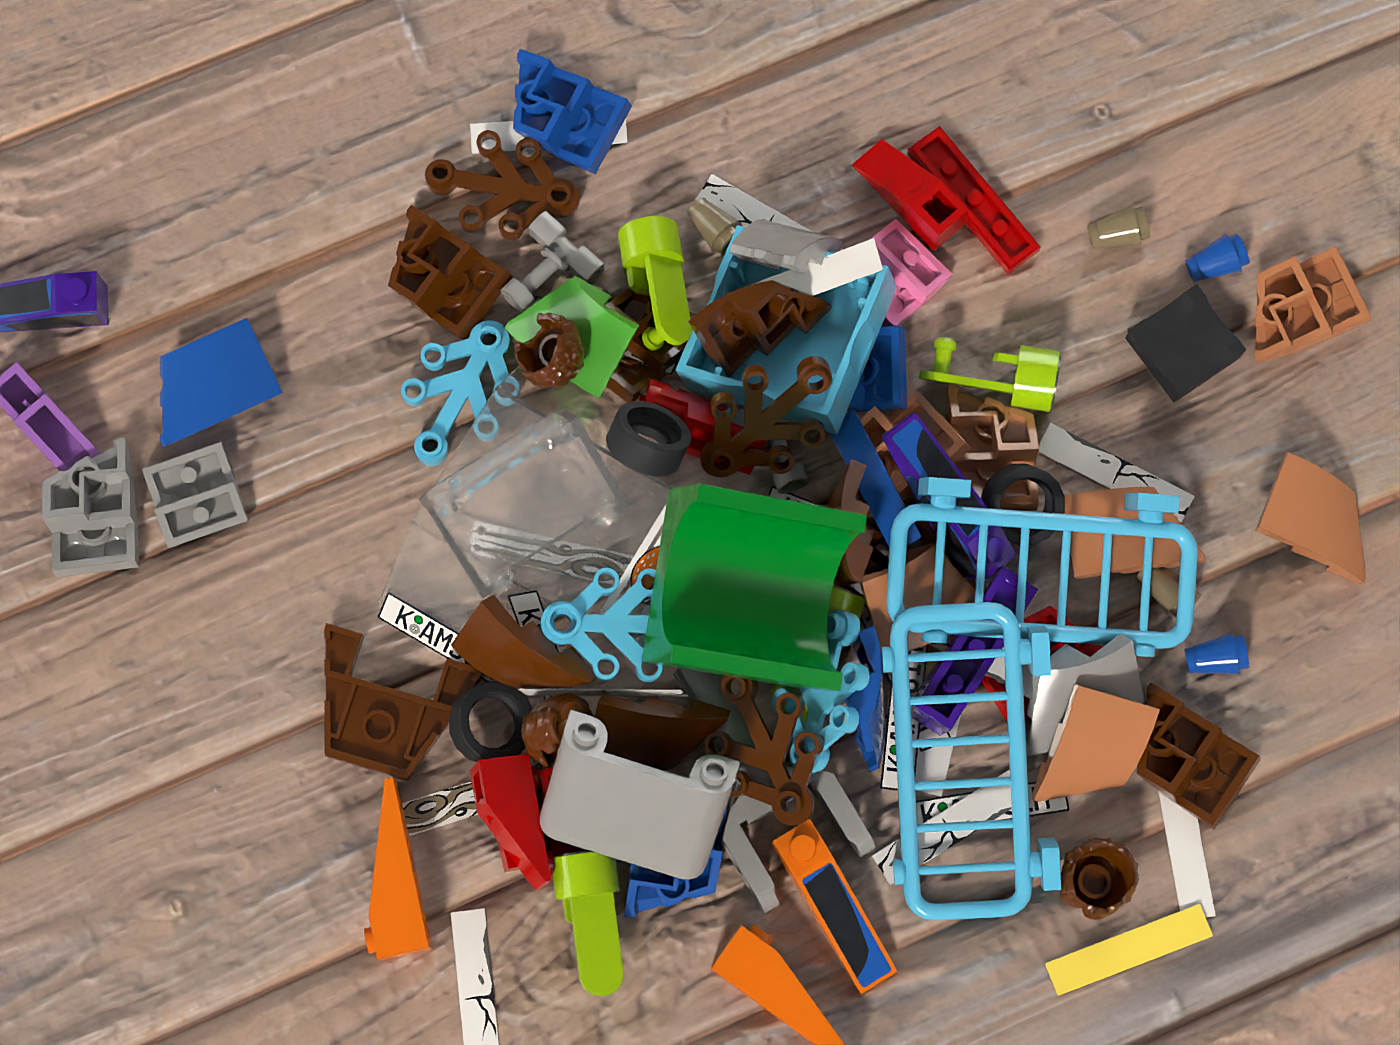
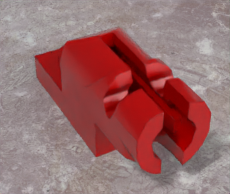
(695, 414)

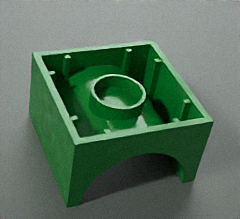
(747, 586)

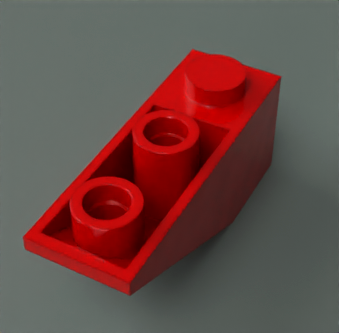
(913, 193)
(509, 807)

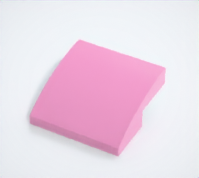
(914, 270)

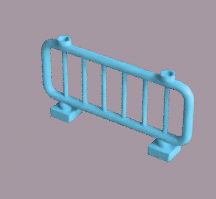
(1148, 525)
(1016, 653)

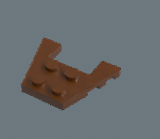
(379, 724)

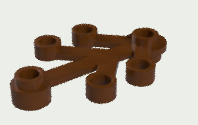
(508, 188)
(763, 424)
(770, 752)

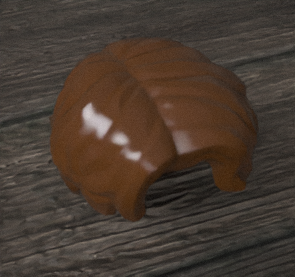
(553, 353)
(546, 723)
(1098, 877)

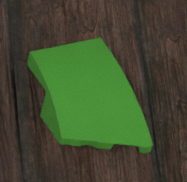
(602, 330)

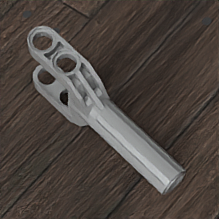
(747, 811)

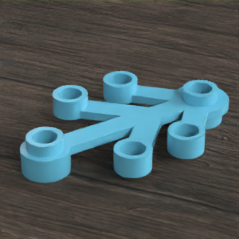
(462, 383)
(613, 624)
(841, 631)

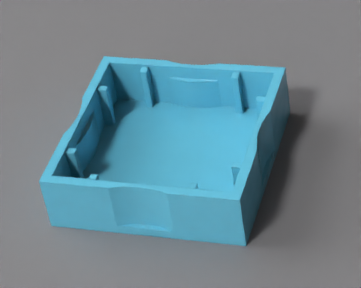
(840, 337)

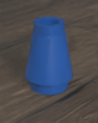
(1219, 258)
(1218, 656)

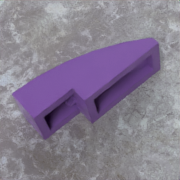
(42, 419)

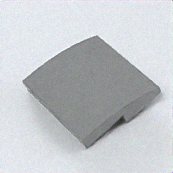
(195, 494)

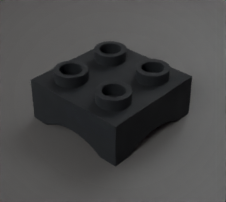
(1184, 343)

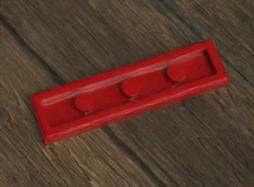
(987, 214)

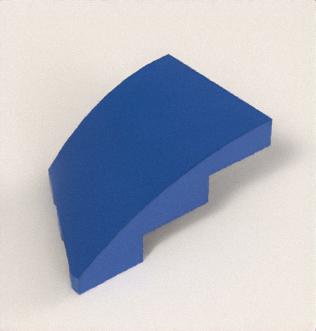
(566, 112)
(884, 375)
(213, 381)
(870, 700)
(653, 889)

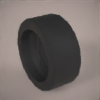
(640, 453)
(1011, 473)
(459, 720)

